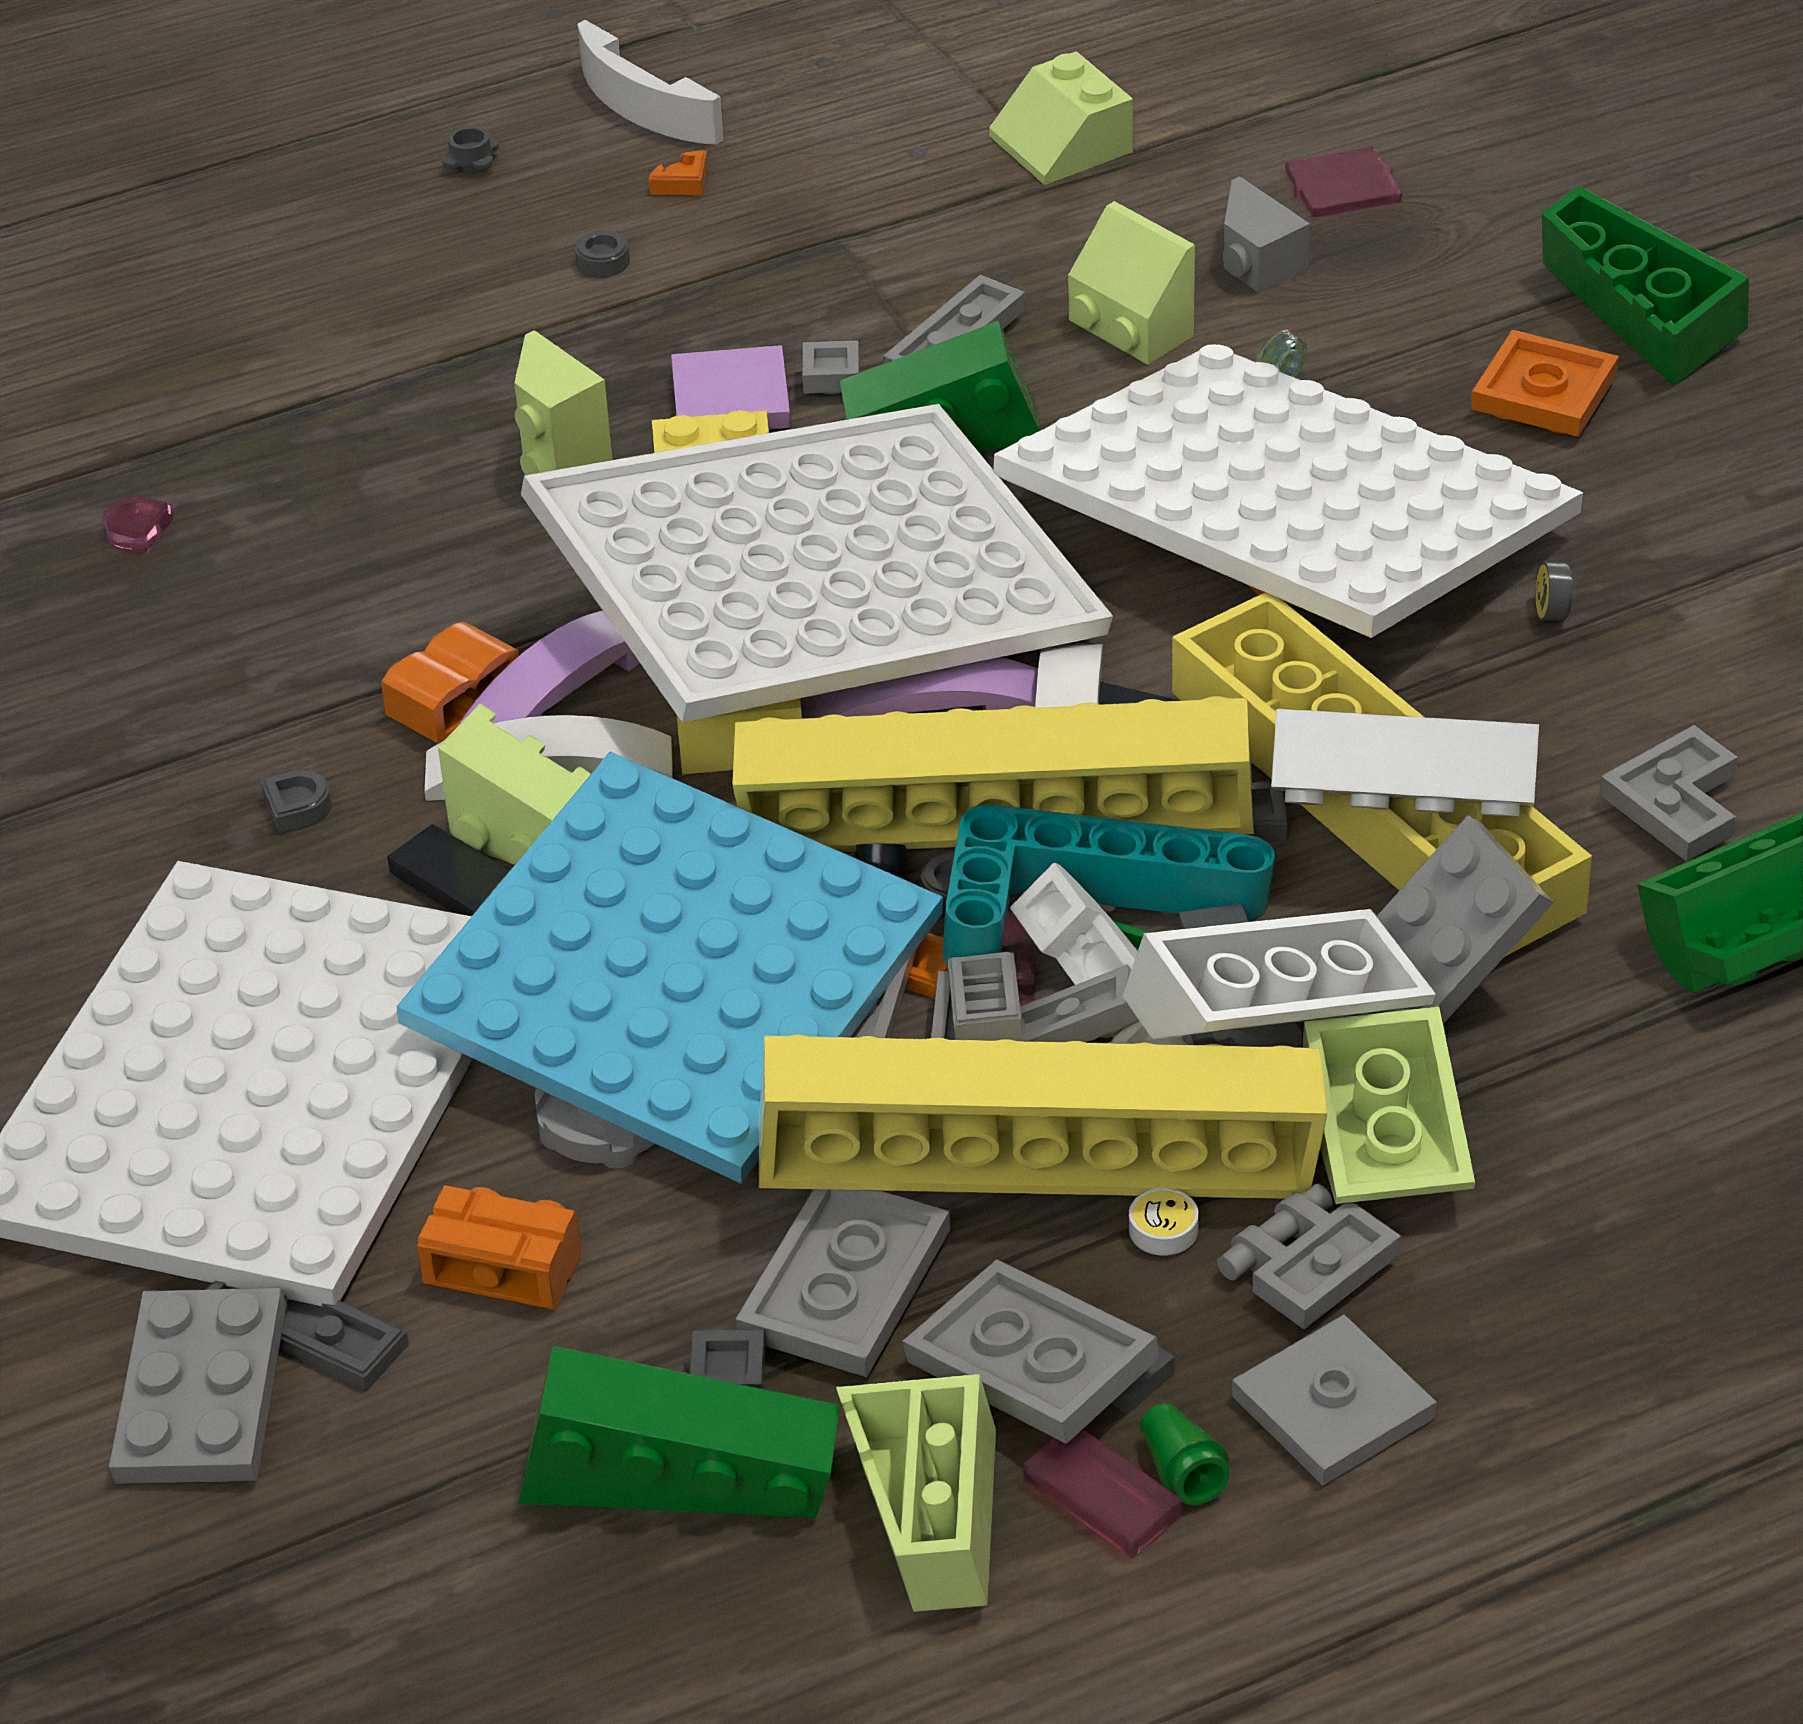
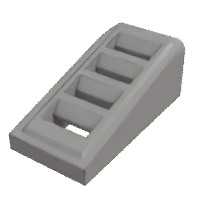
(985, 1009)

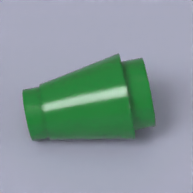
(1185, 1455)

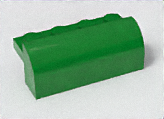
(1730, 908)

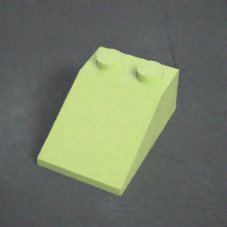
(1390, 1106)

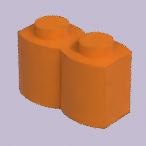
(440, 685)

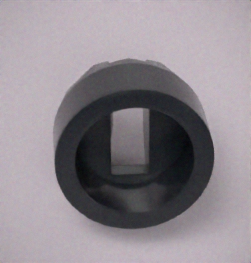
(886, 857)

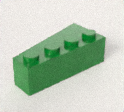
(1645, 283)
(674, 1442)

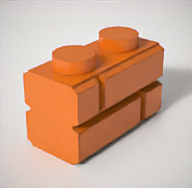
(500, 1246)

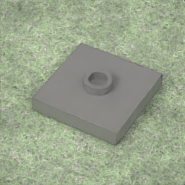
(1333, 1399)

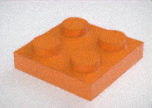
(1544, 383)

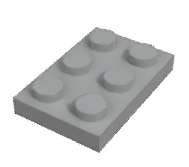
(1463, 913)
(844, 1276)
(1034, 1349)
(198, 1386)

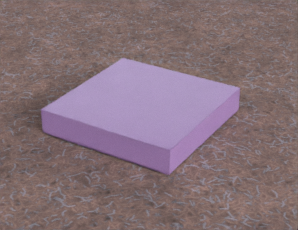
(732, 382)

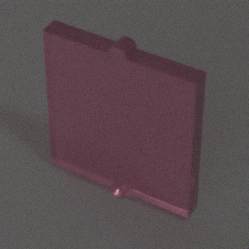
(1343, 182)

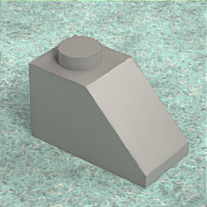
(1262, 238)

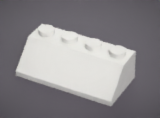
(1405, 758)
(1270, 974)

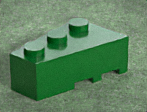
(966, 375)

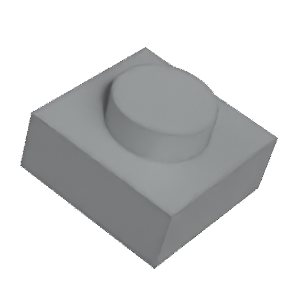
(828, 364)

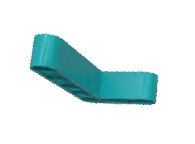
(1112, 859)

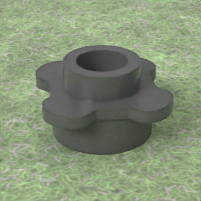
(470, 149)

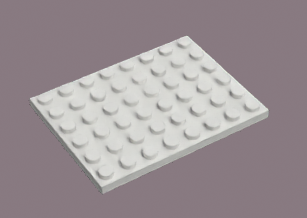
(1290, 487)
(812, 560)
(237, 1088)

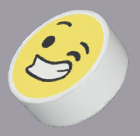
(1163, 1221)

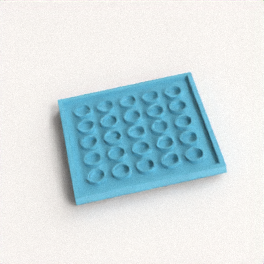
(657, 952)

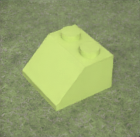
(1065, 119)
(1134, 285)
(559, 409)

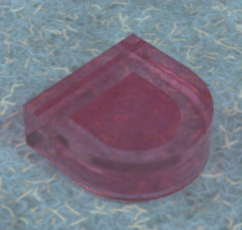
(136, 522)

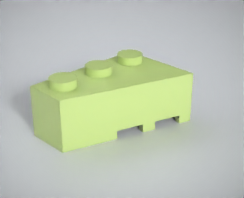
(501, 788)
(932, 1480)

